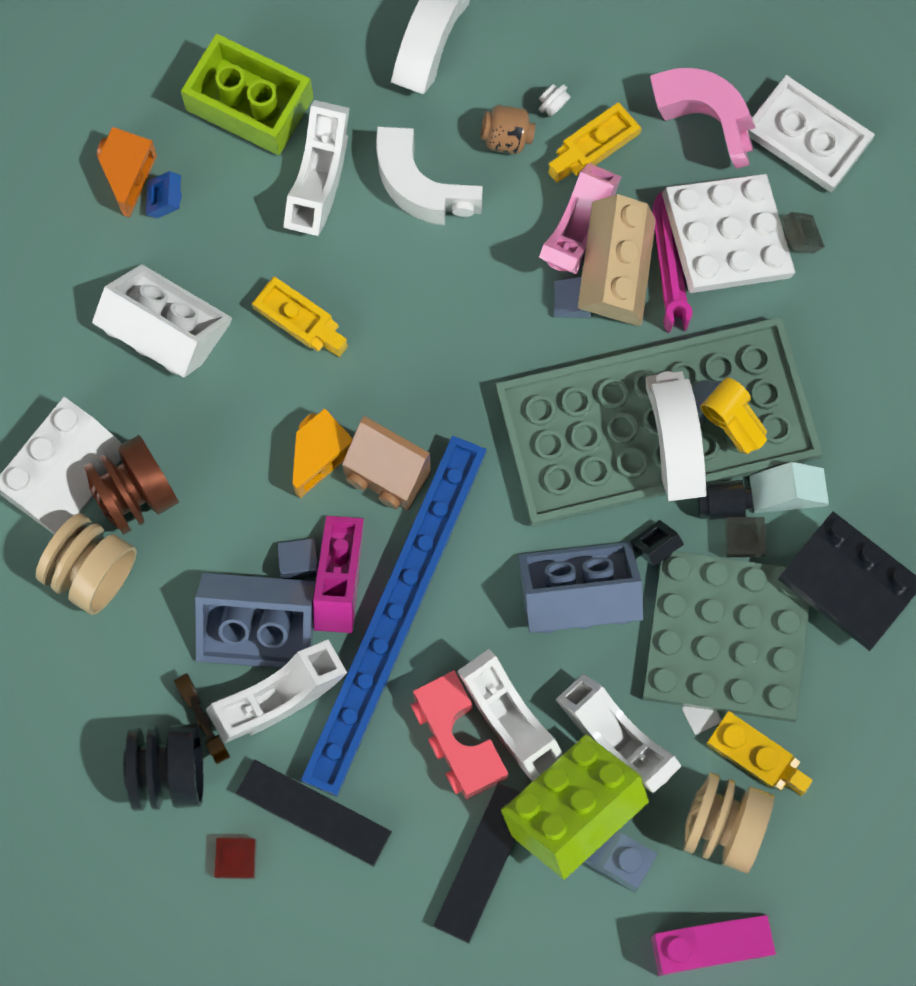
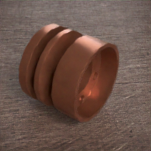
(130, 485)

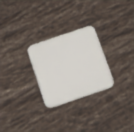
(701, 718)

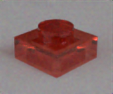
(235, 858)

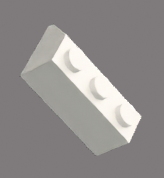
(160, 320)
(48, 471)

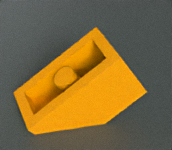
(318, 450)

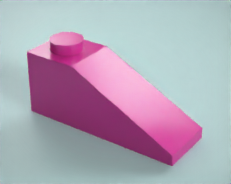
(338, 575)
(712, 945)

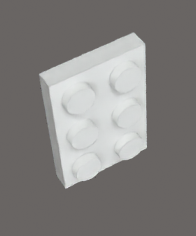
(809, 133)

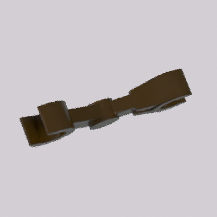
(190, 695)

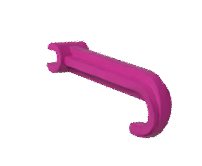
(670, 269)

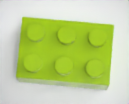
(247, 94)
(575, 806)

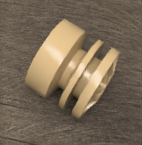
(85, 564)
(728, 822)

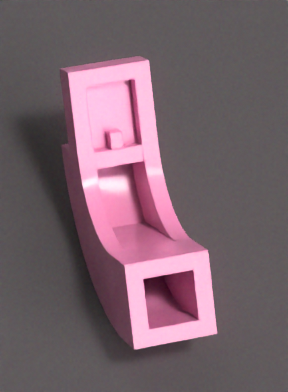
(703, 92)
(567, 244)

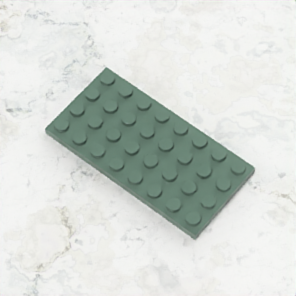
(592, 439)

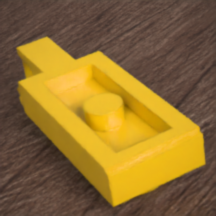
(594, 142)
(299, 317)
(758, 755)

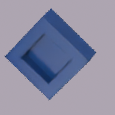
(163, 194)

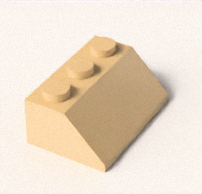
(617, 259)

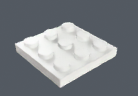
(728, 233)

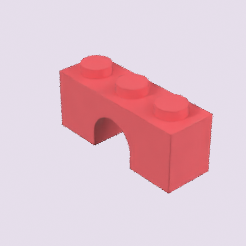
(471, 767)

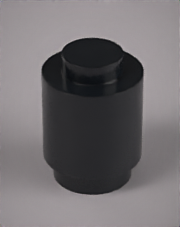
(725, 500)

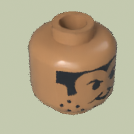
(507, 129)

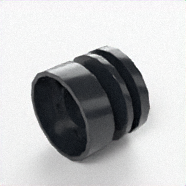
(164, 767)

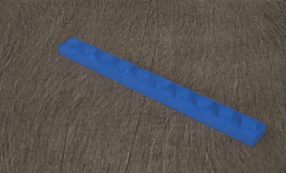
(393, 617)

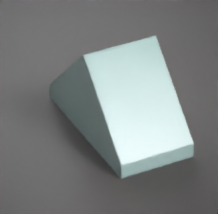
(788, 488)

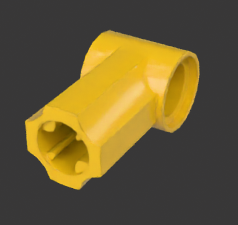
(730, 410)

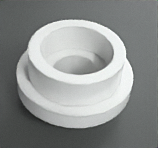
(553, 99)

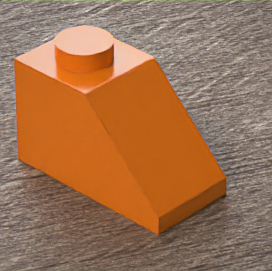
(126, 165)

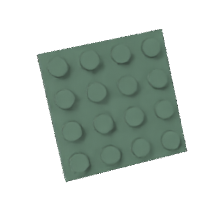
(726, 638)

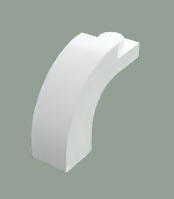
(424, 43)
(320, 170)
(413, 190)
(678, 435)
(280, 695)
(508, 715)
(602, 720)

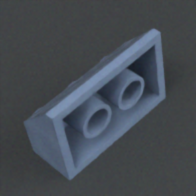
(581, 587)
(253, 619)

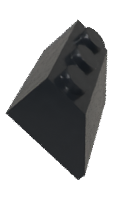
(850, 581)

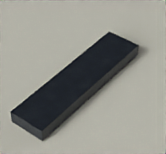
(314, 813)
(478, 870)

